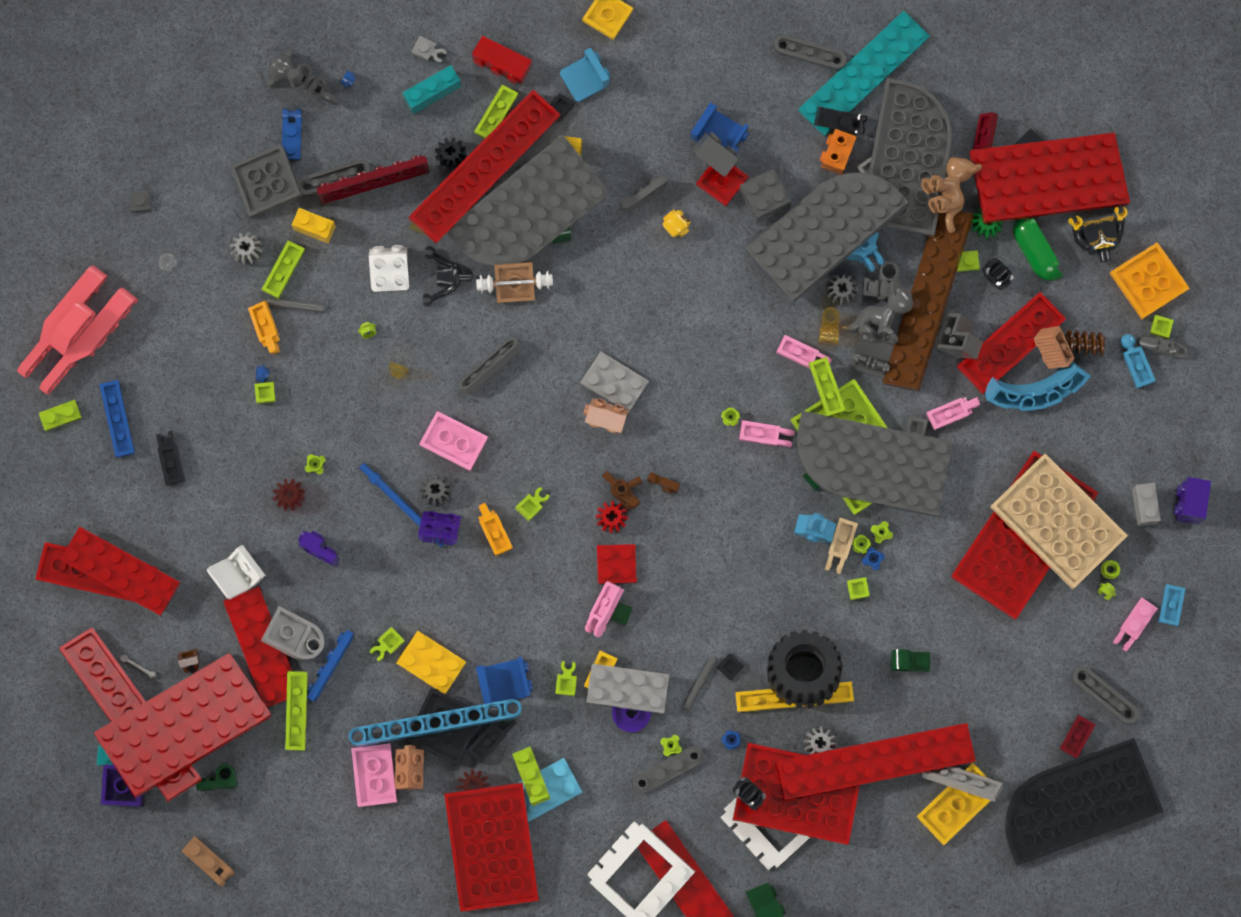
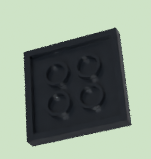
(448, 744)

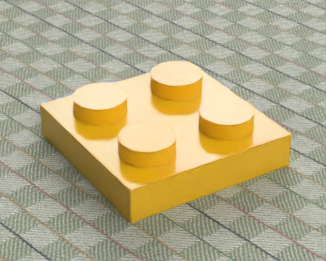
(608, 16)

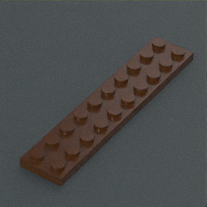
(930, 297)

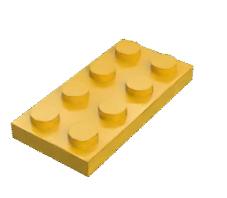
(951, 810)

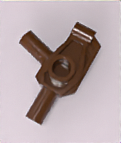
(622, 491)

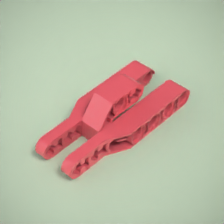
(68, 323)

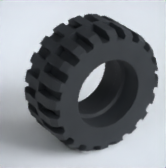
(804, 692)

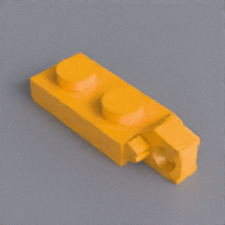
(265, 326)
(494, 530)

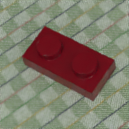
(985, 130)
(1077, 736)

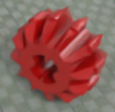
(606, 513)

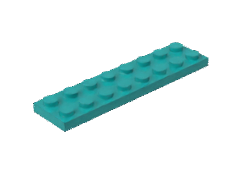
(867, 69)

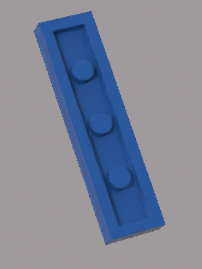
(117, 419)
(333, 659)

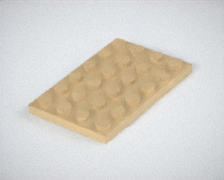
(1058, 521)

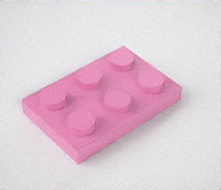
(453, 441)
(374, 775)

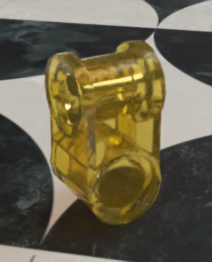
(829, 329)

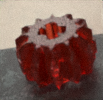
(283, 500)
(478, 781)

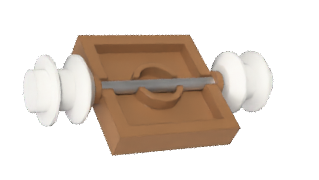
(514, 282)

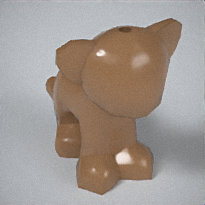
(952, 198)

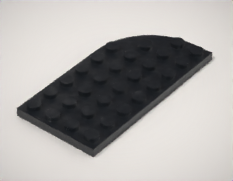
(1079, 801)

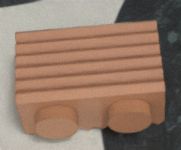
(1054, 347)

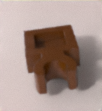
(668, 486)

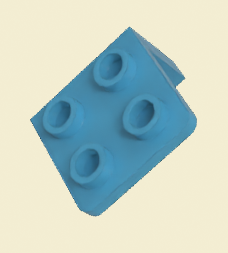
(585, 76)

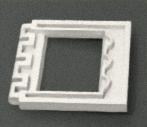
(759, 842)
(661, 893)

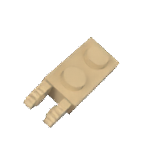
(841, 543)

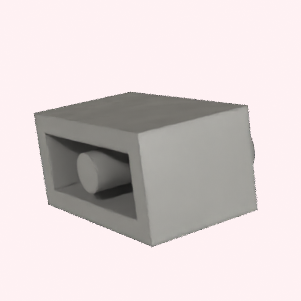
(1146, 504)

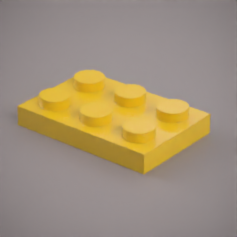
(431, 662)

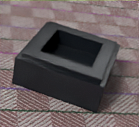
(562, 105)
(730, 667)

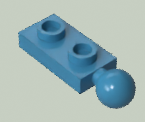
(1136, 362)

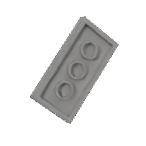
(627, 688)

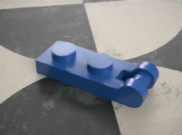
(292, 133)

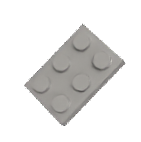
(614, 381)

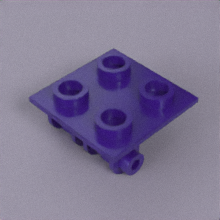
(439, 527)

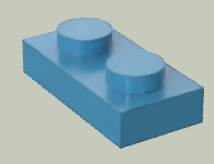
(1171, 605)

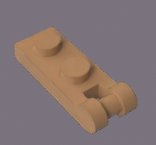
(207, 860)

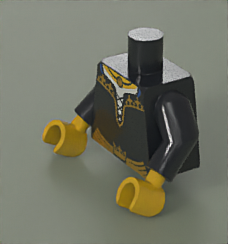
(1099, 234)

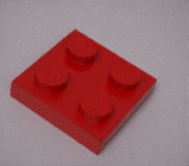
(721, 187)
(616, 563)

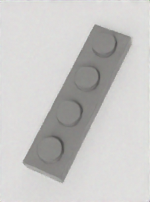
(966, 782)

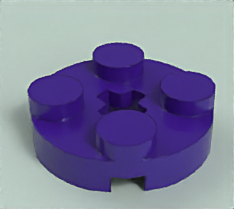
(629, 724)

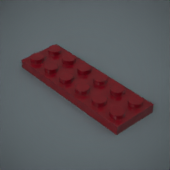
(372, 180)

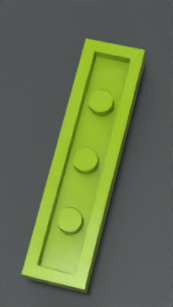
(296, 710)

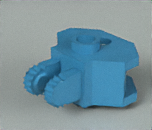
(867, 250)
(815, 528)

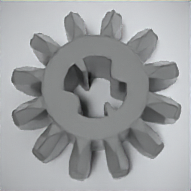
(253, 246)
(825, 739)

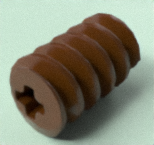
(1086, 342)

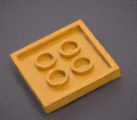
(1149, 280)

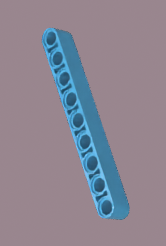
(425, 721)

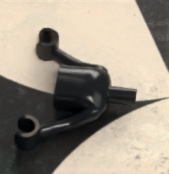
(446, 276)

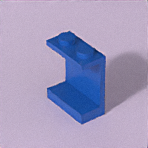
(725, 128)
(504, 681)

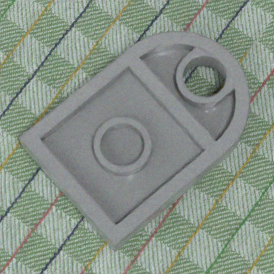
(292, 634)

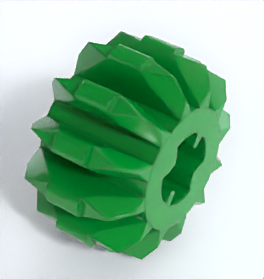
(986, 230)

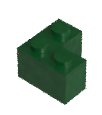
(764, 903)

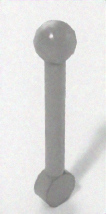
(124, 658)

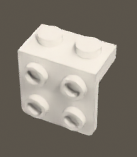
(389, 268)
(236, 573)

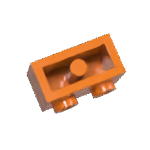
(838, 151)

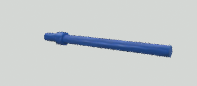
(377, 480)

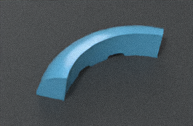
(1037, 394)

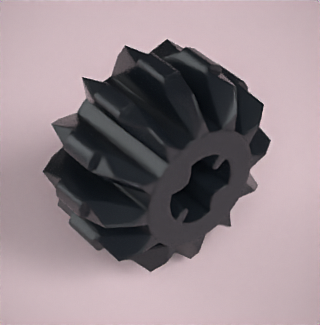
(455, 157)
(997, 274)
(749, 793)

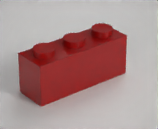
(501, 60)

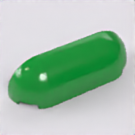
(1036, 249)

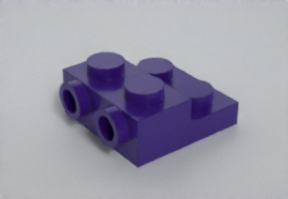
(315, 545)

